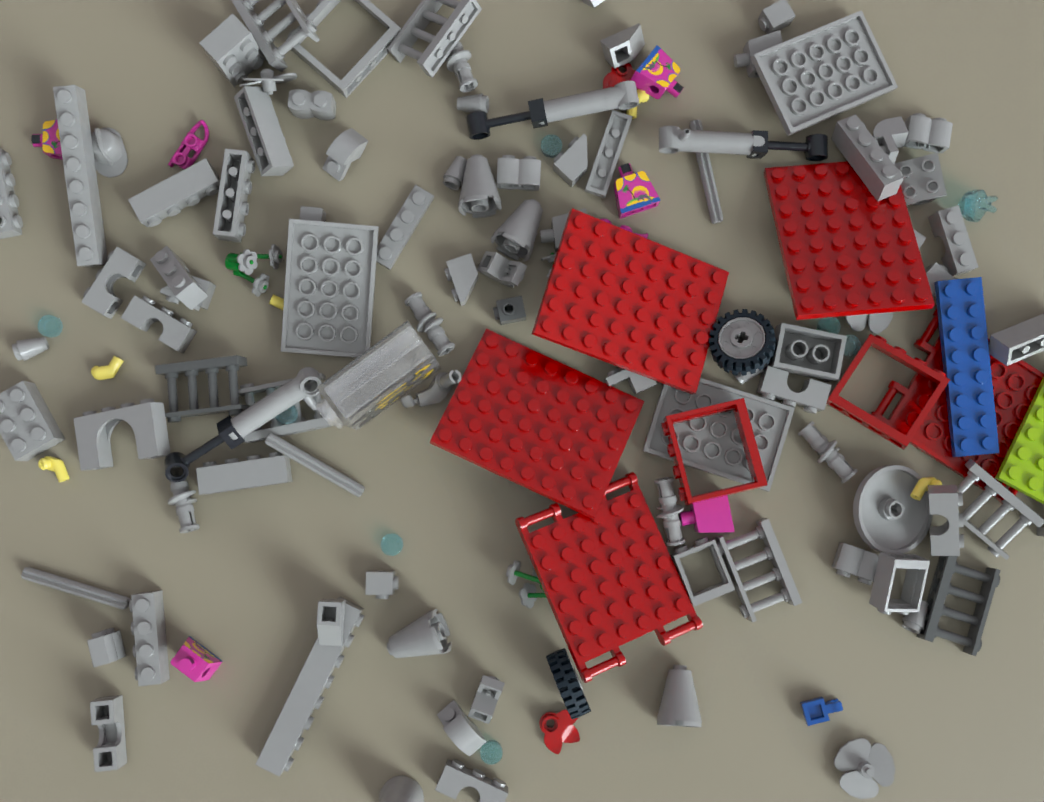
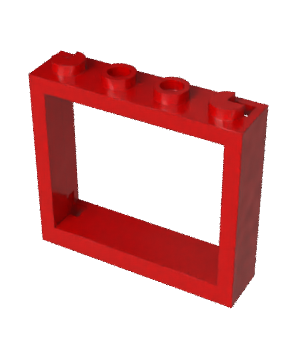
(872, 422)
(748, 442)

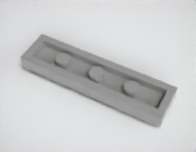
(608, 154)
(403, 226)

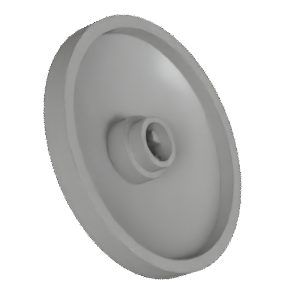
(887, 513)

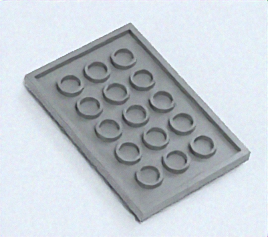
(824, 72)
(329, 288)
(714, 440)

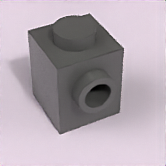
(510, 310)

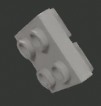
(922, 179)

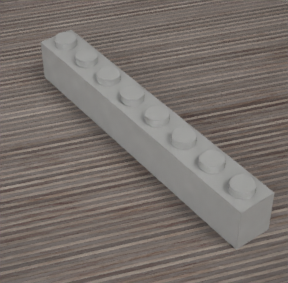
(80, 175)
(306, 696)

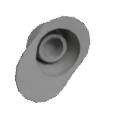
(109, 152)

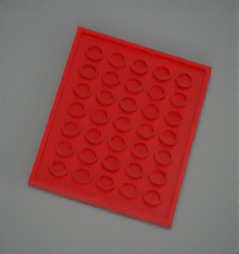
(842, 245)
(630, 302)
(538, 423)

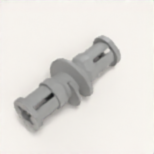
(458, 64)
(429, 324)
(827, 452)
(183, 504)
(669, 511)

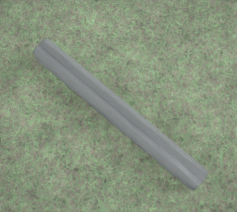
(708, 180)
(314, 464)
(75, 588)

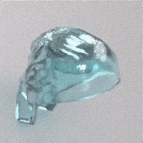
(975, 204)

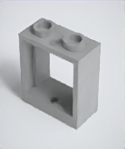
(913, 586)
(713, 591)

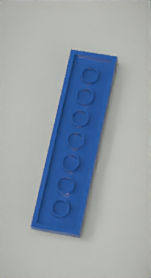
(967, 366)

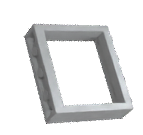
(365, 64)

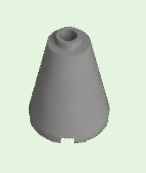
(478, 189)
(519, 231)
(421, 637)
(679, 700)
(401, 790)

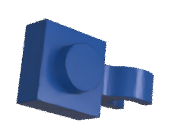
(817, 710)

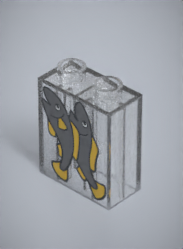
(376, 379)

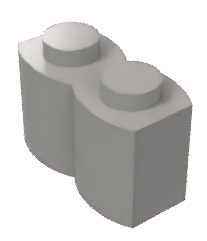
(309, 105)
(928, 133)
(518, 173)
(855, 562)
(106, 647)

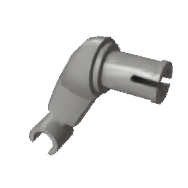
(436, 392)

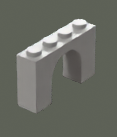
(95, 430)

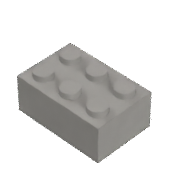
(233, 50)
(808, 352)
(27, 422)

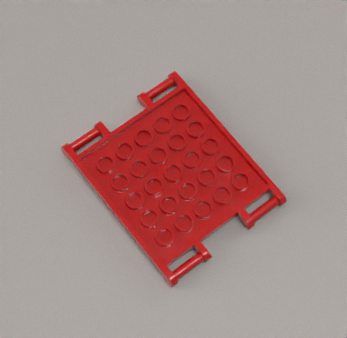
(1012, 390)
(607, 577)

